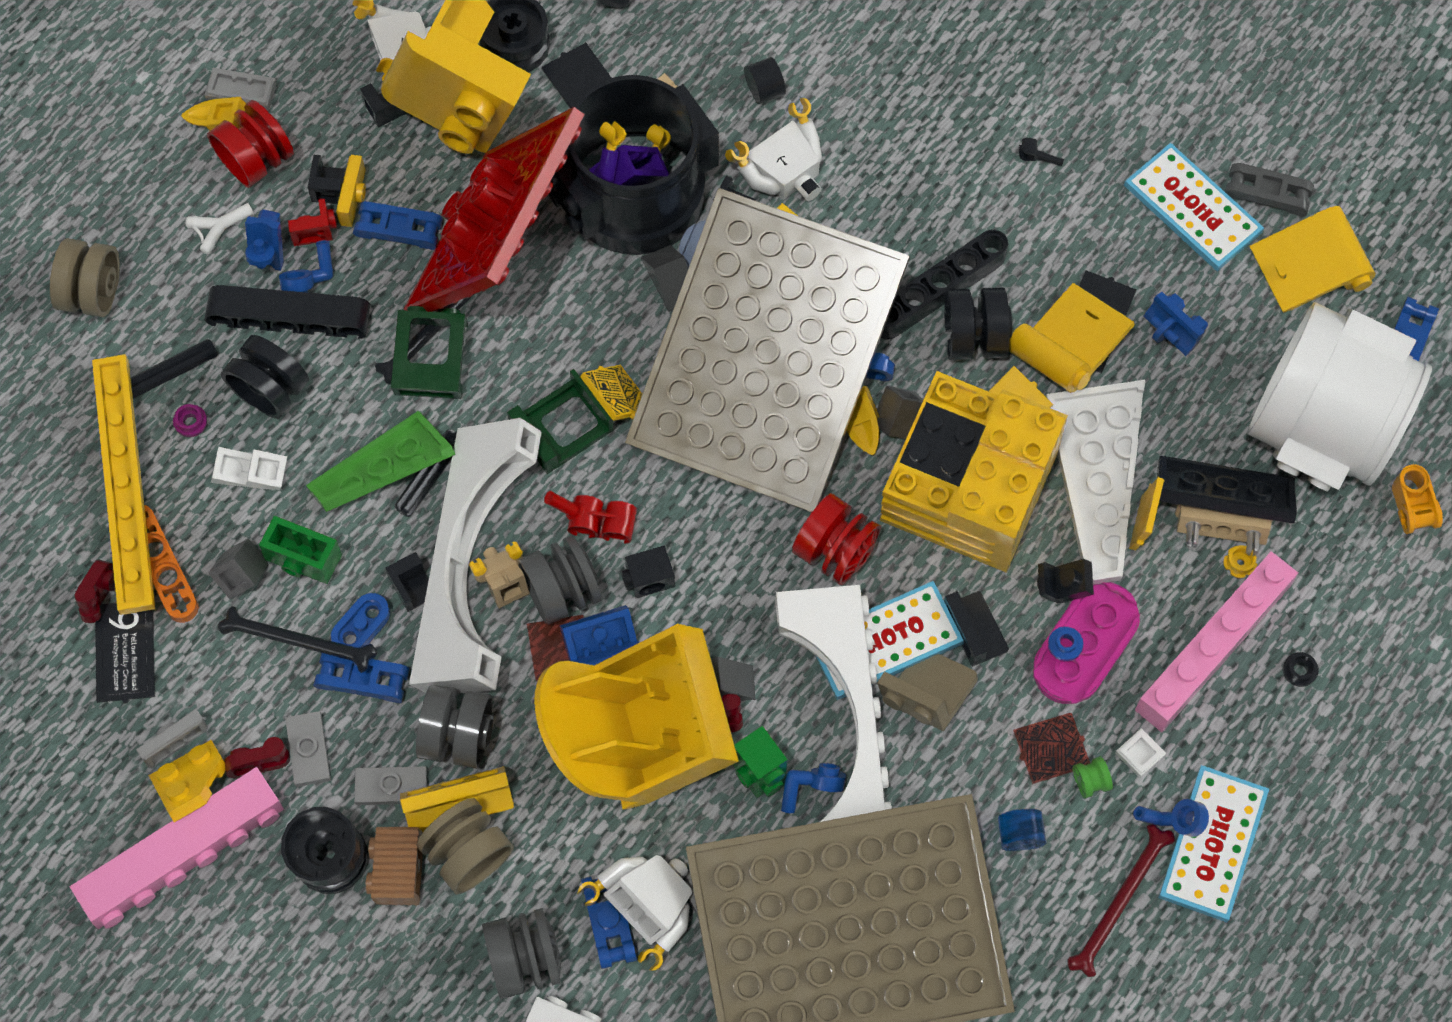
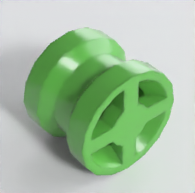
(1092, 777)

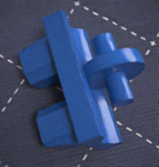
(264, 240)
(1173, 324)

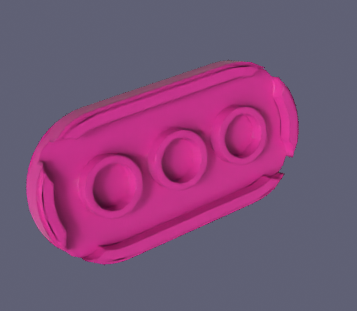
(1105, 631)

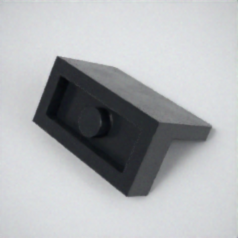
(977, 627)

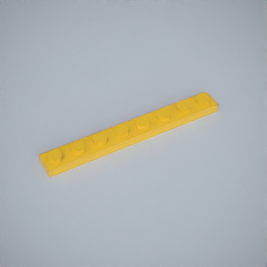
(123, 485)

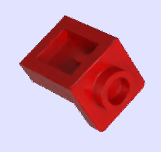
(312, 229)

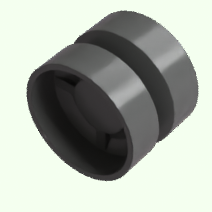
(444, 724)

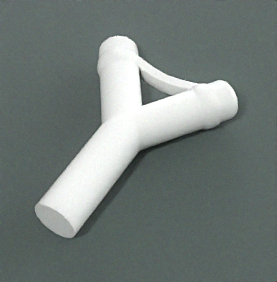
(216, 225)

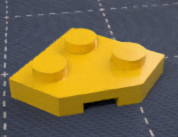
(187, 780)

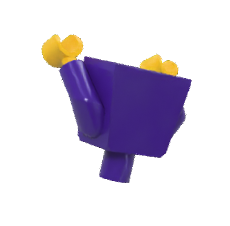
(628, 163)

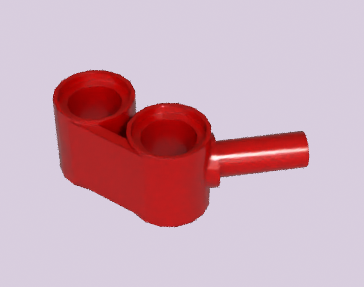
(589, 517)

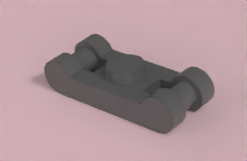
(1269, 188)

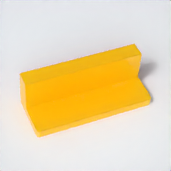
(429, 802)

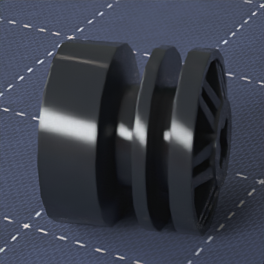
(312, 834)

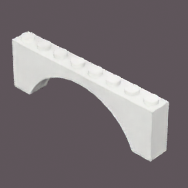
(833, 629)
(447, 643)

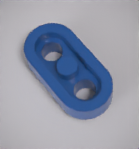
(358, 624)

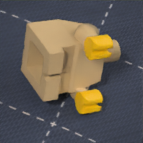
(501, 574)

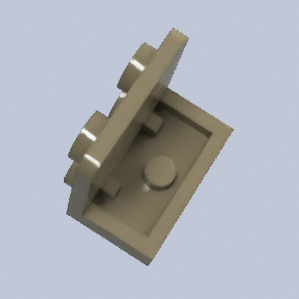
(929, 690)

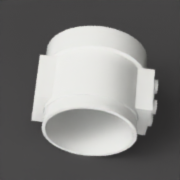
(1340, 398)

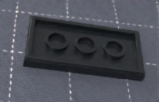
(1227, 489)

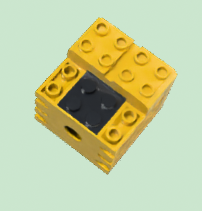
(972, 469)

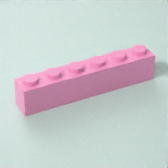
(1216, 641)
(176, 849)

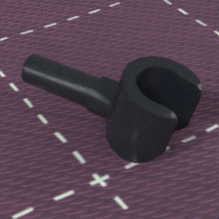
(1029, 152)

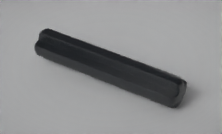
(172, 367)
(422, 482)

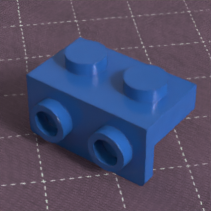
(599, 636)

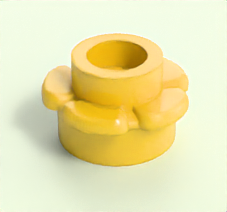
(1239, 553)

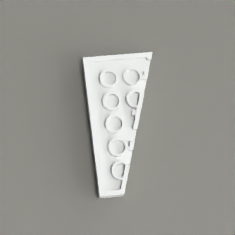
(1099, 469)

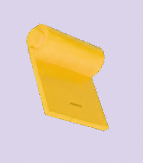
(1315, 258)
(1068, 341)

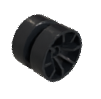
(987, 323)

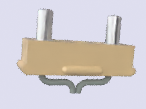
(1223, 526)

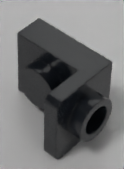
(1065, 581)

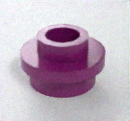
(185, 412)

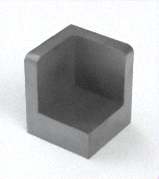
(898, 411)
(238, 568)

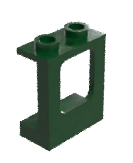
(428, 379)
(551, 454)

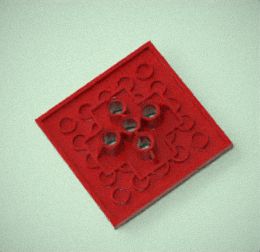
(494, 212)

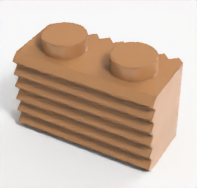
(395, 866)

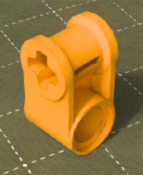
(1416, 506)

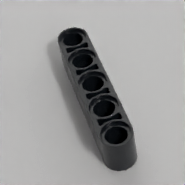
(947, 272)
(287, 310)

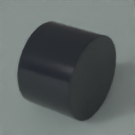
(765, 80)

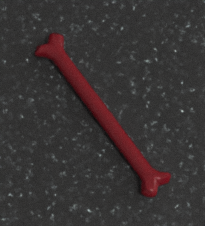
(1085, 959)

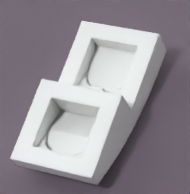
(249, 470)

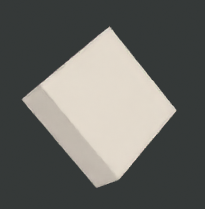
(1140, 753)

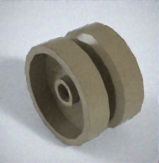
(84, 277)

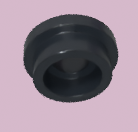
(1305, 660)

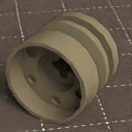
(464, 845)

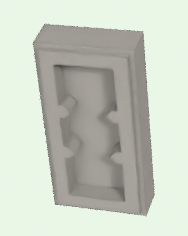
(235, 84)
(172, 738)
(308, 749)
(385, 784)

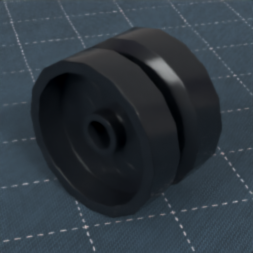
(518, 33)
(265, 376)

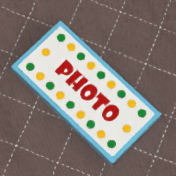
(1193, 206)
(906, 633)
(1210, 867)

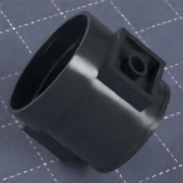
(647, 215)

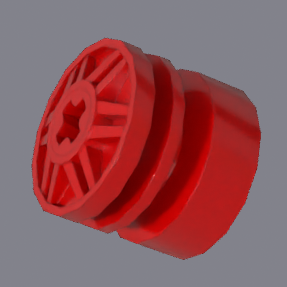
(255, 140)
(841, 542)

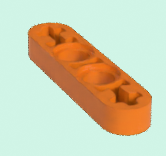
(164, 562)

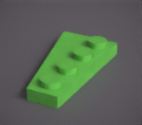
(390, 457)

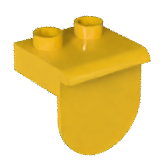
(454, 80)
(637, 719)

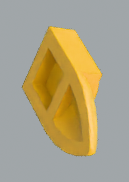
(214, 111)
(863, 423)

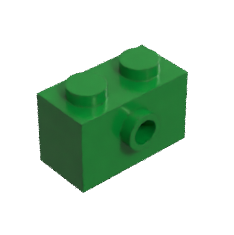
(300, 550)
(760, 763)

